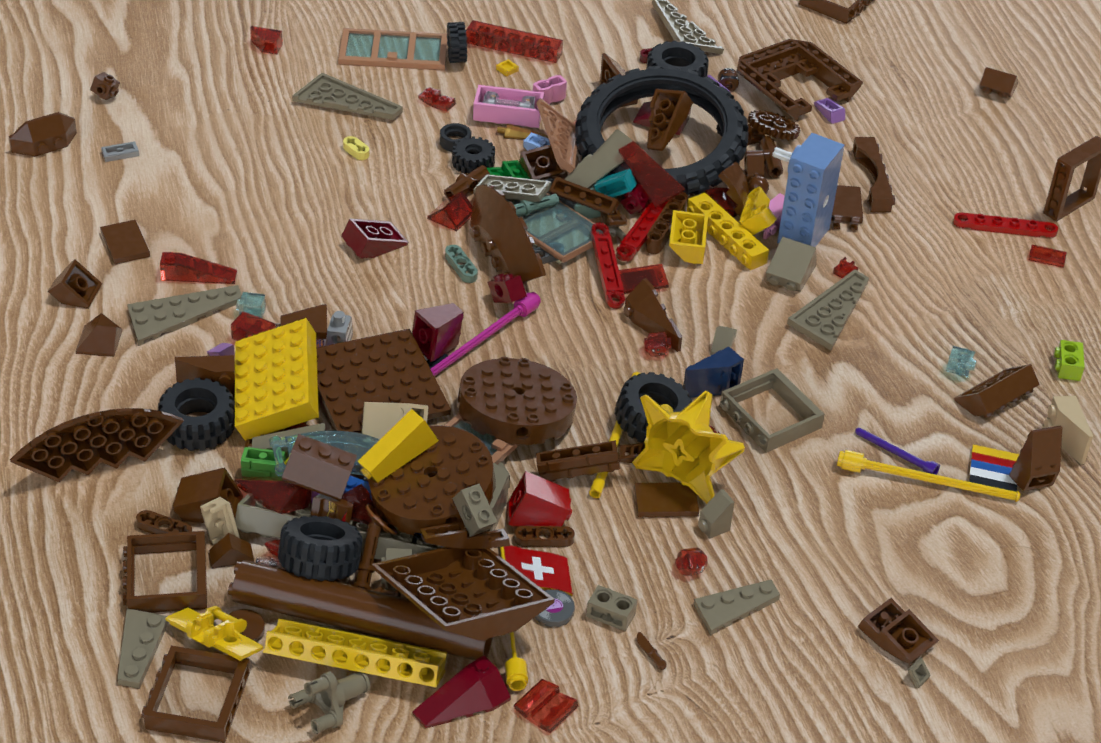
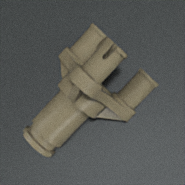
(330, 697)

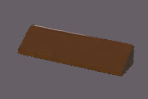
(584, 196)

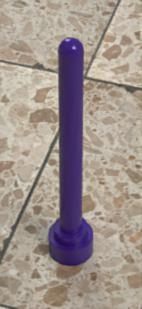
(928, 467)

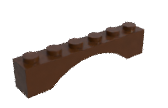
(880, 194)

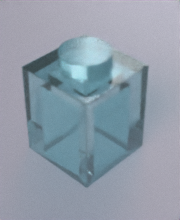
(252, 304)

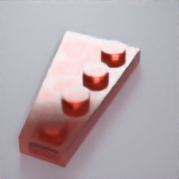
(650, 175)

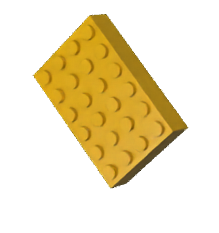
(276, 379)

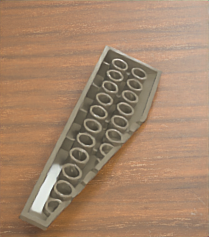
(256, 518)

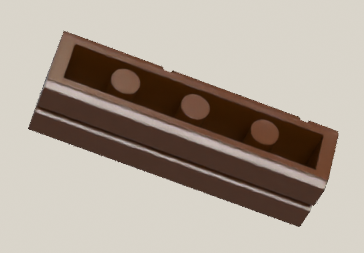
(578, 461)

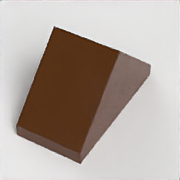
(229, 551)

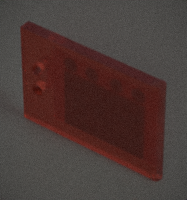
(654, 273)

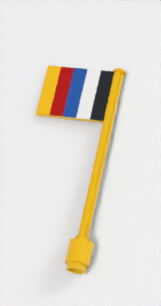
(987, 473)

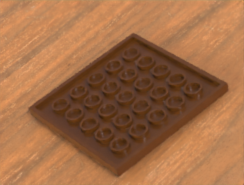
(375, 370)

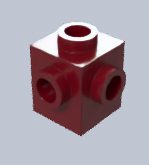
(635, 200)

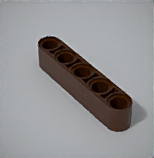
(661, 229)

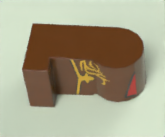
(332, 508)

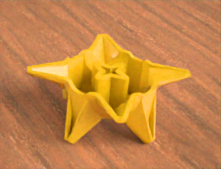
(685, 445)

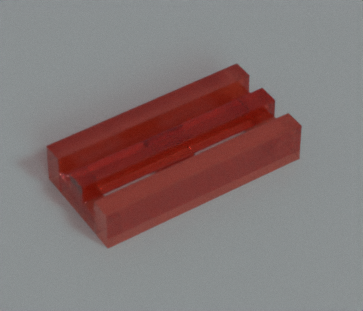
(1047, 256)

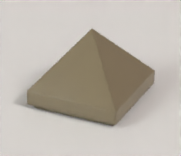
(919, 672)

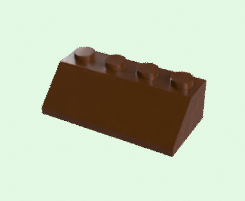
(998, 391)

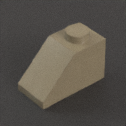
(717, 515)

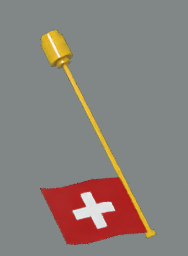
(549, 573)

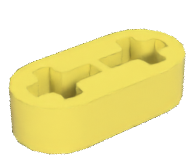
(356, 148)

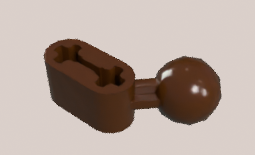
(755, 170)

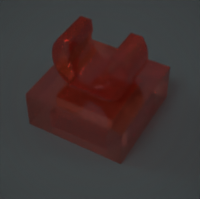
(844, 268)

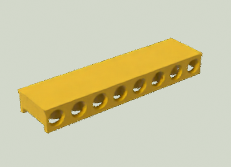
(356, 652)

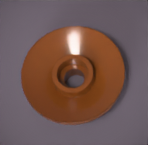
(377, 520)

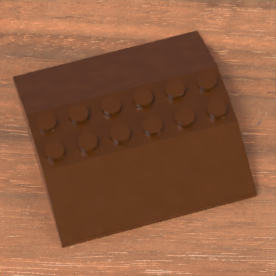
(467, 590)

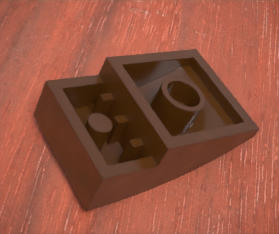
(898, 631)

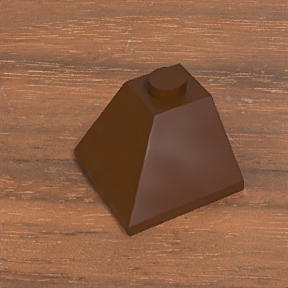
(75, 286)

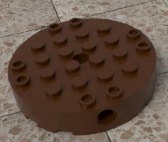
(514, 394)
(423, 488)

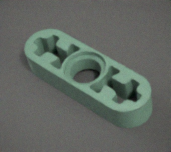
(461, 257)

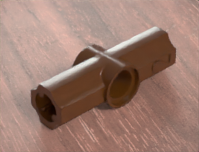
(772, 164)
(466, 182)

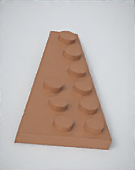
(560, 134)

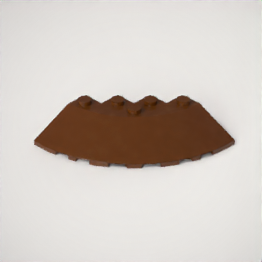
(503, 235)
(97, 438)

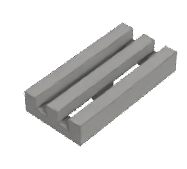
(120, 151)

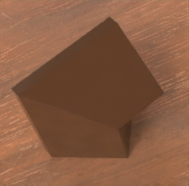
(99, 337)

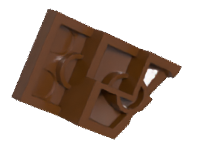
(737, 182)

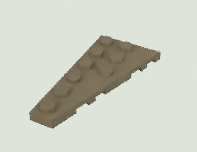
(683, 30)
(339, 95)
(829, 312)

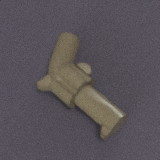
(616, 231)

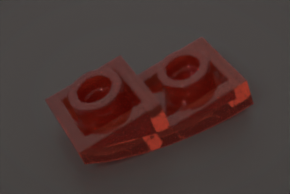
(434, 99)

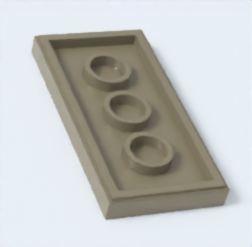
(517, 188)

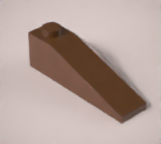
(668, 113)
(650, 315)

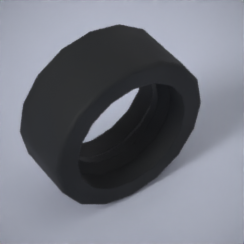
(450, 130)

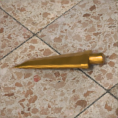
(516, 132)

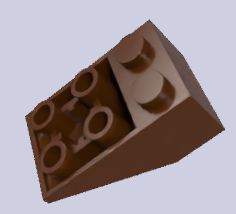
(1039, 459)

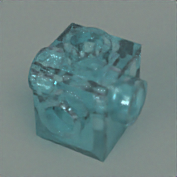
(961, 361)

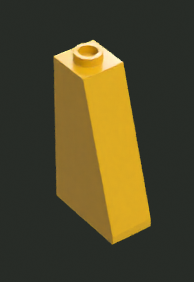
(397, 447)

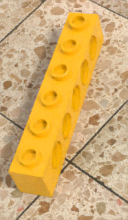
(730, 232)

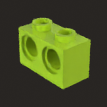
(1069, 360)

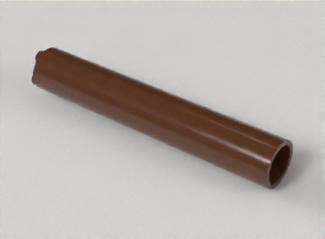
(347, 608)

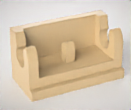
(219, 519)

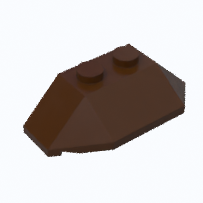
(43, 135)

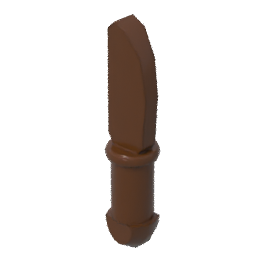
(650, 651)

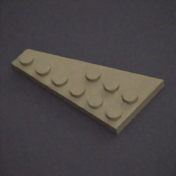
(175, 312)

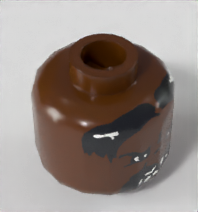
(729, 78)

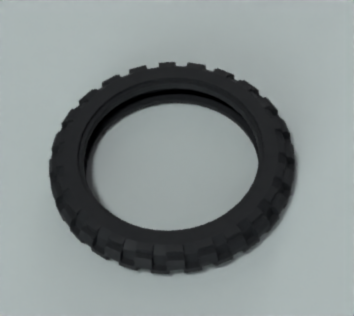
(702, 91)

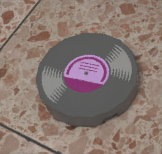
(559, 612)

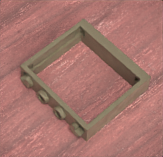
(774, 379)

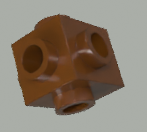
(105, 86)

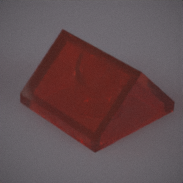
(453, 212)

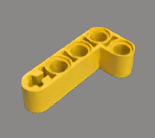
(756, 212)

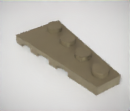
(727, 606)
(140, 642)

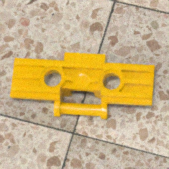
(223, 637)

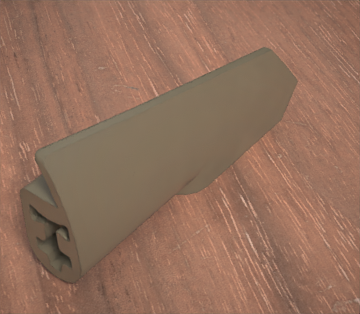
(601, 163)

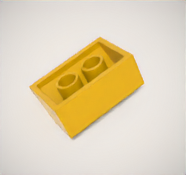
(689, 235)

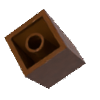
(203, 488)

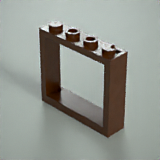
(834, 10)
(1058, 203)
(158, 544)
(190, 726)

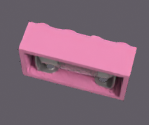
(507, 107)

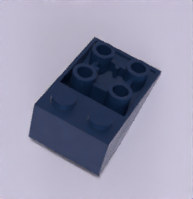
(714, 373)

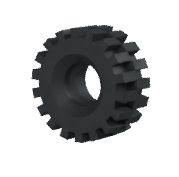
(456, 42)
(472, 153)

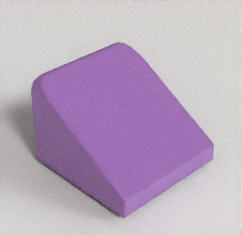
(222, 349)

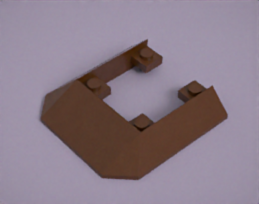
(784, 59)

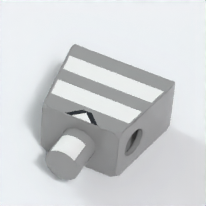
(339, 325)

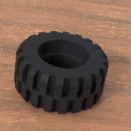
(679, 55)
(661, 389)
(205, 397)
(320, 548)

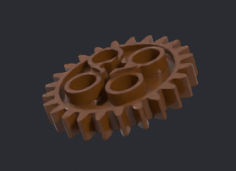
(773, 125)

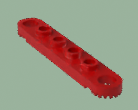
(1005, 225)
(638, 233)
(607, 265)

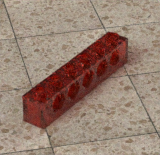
(514, 41)

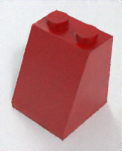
(538, 503)

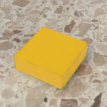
(507, 67)

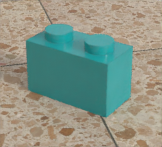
(616, 183)

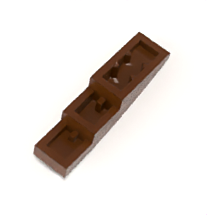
(456, 536)

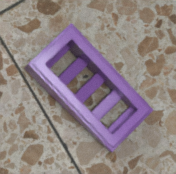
(832, 111)

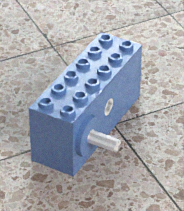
(810, 188)

